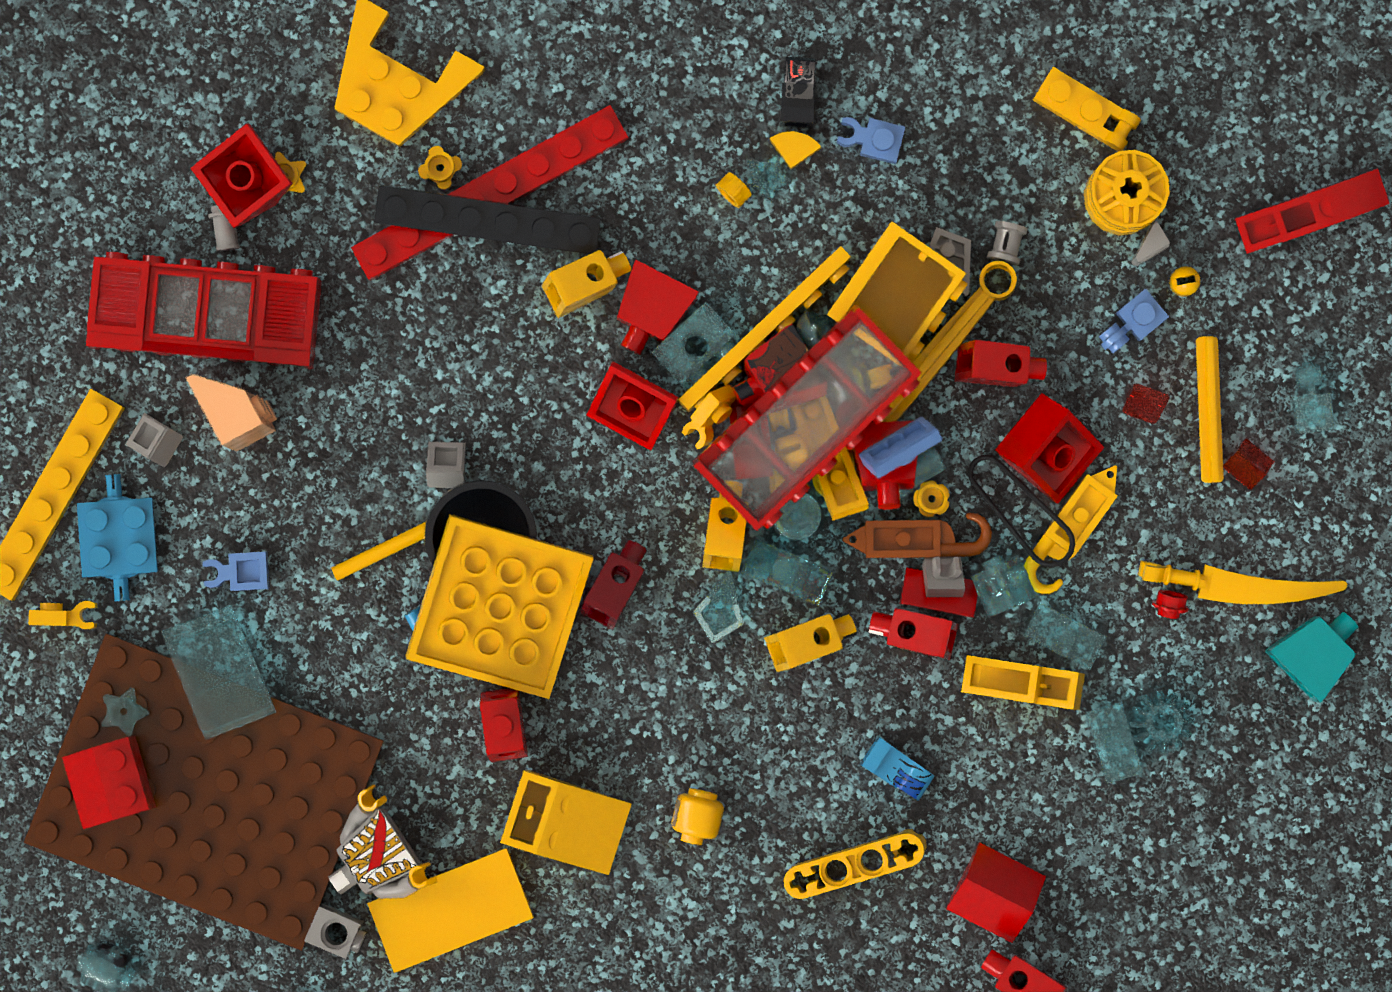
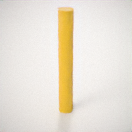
(379, 552)

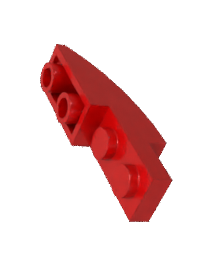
(1312, 211)

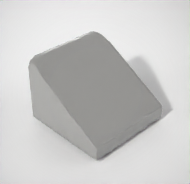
(1152, 244)
(154, 440)
(445, 464)

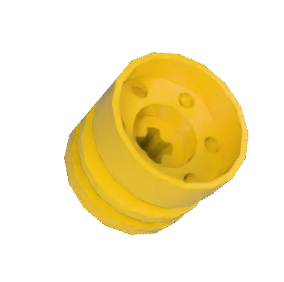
(1116, 211)

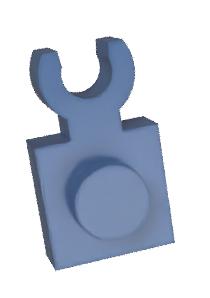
(878, 141)
(244, 571)

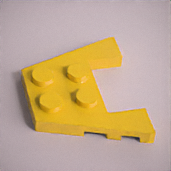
(385, 92)

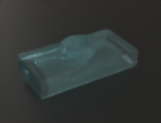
(1064, 636)
(1113, 742)

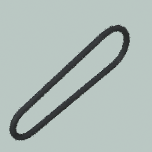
(1033, 497)

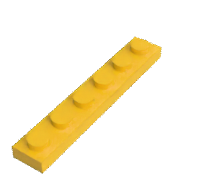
(781, 316)
(55, 490)

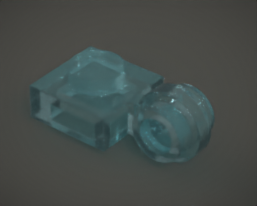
(1312, 411)

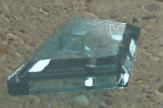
(720, 610)

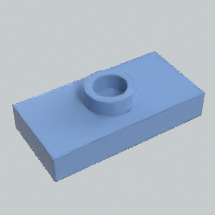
(900, 447)

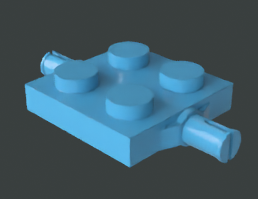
(117, 537)

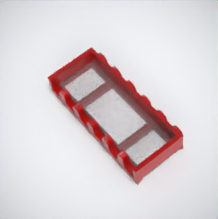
(807, 419)

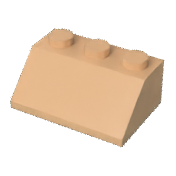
(233, 412)

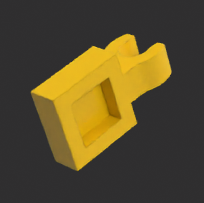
(712, 409)
(53, 615)

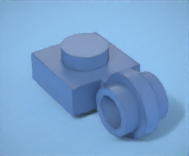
(1139, 316)

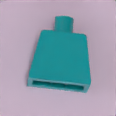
(1315, 654)

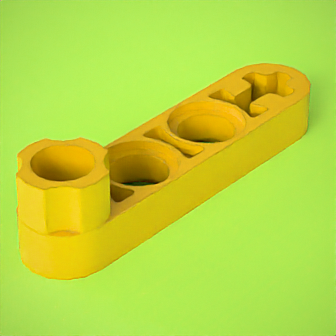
(853, 861)

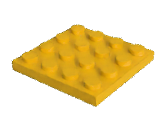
(499, 606)

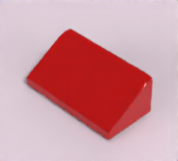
(914, 595)

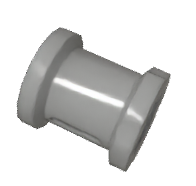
(1009, 253)

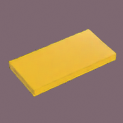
(452, 912)

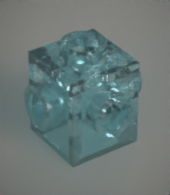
(1003, 585)

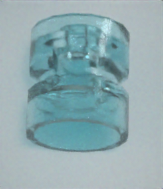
(799, 519)

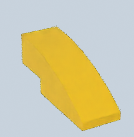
(1023, 682)

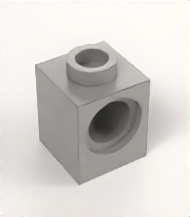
(319, 935)

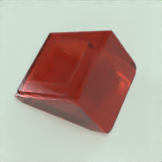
(1145, 403)

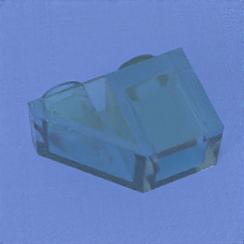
(787, 572)

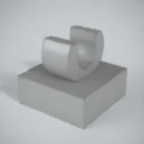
(943, 577)

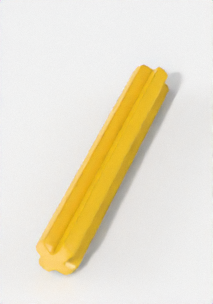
(1209, 409)

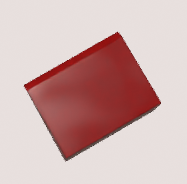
(242, 176)
(632, 406)
(996, 893)

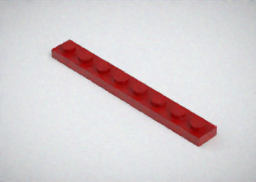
(502, 184)

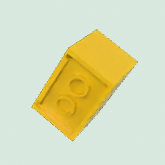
(902, 289)

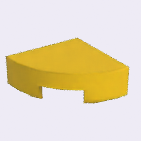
(794, 147)

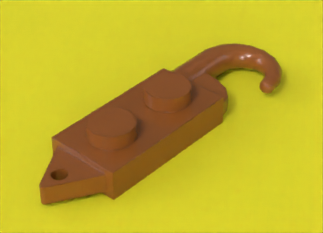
(917, 539)

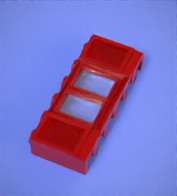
(203, 310)

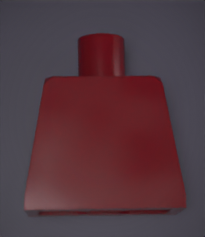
(609, 598)

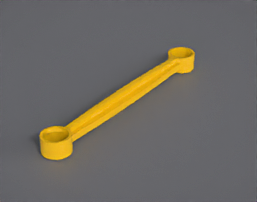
(947, 341)

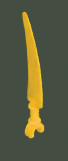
(1238, 588)

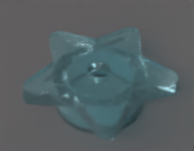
(770, 168)
(115, 718)

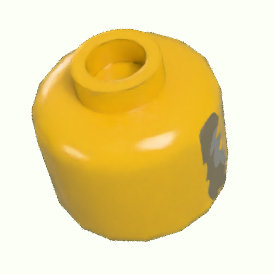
(697, 816)

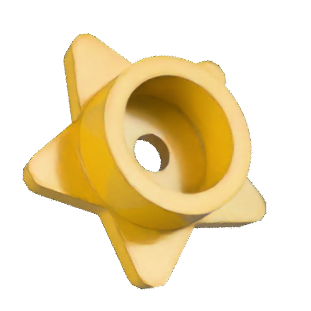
(294, 171)

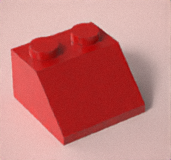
(1049, 448)
(109, 782)

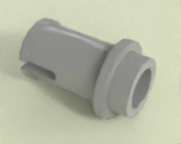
(225, 234)

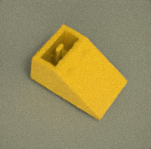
(565, 822)

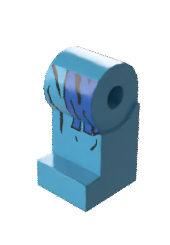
(897, 769)

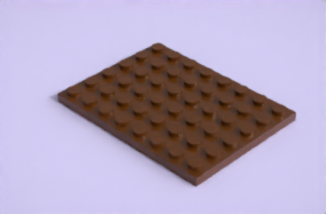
(238, 818)

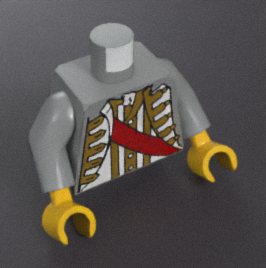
(377, 853)

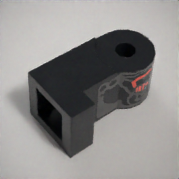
(798, 93)

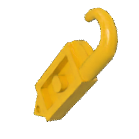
(1081, 515)

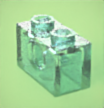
(701, 324)

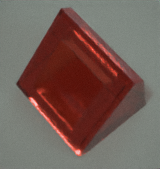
(1248, 464)

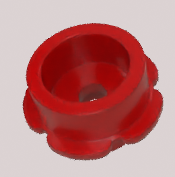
(1170, 604)

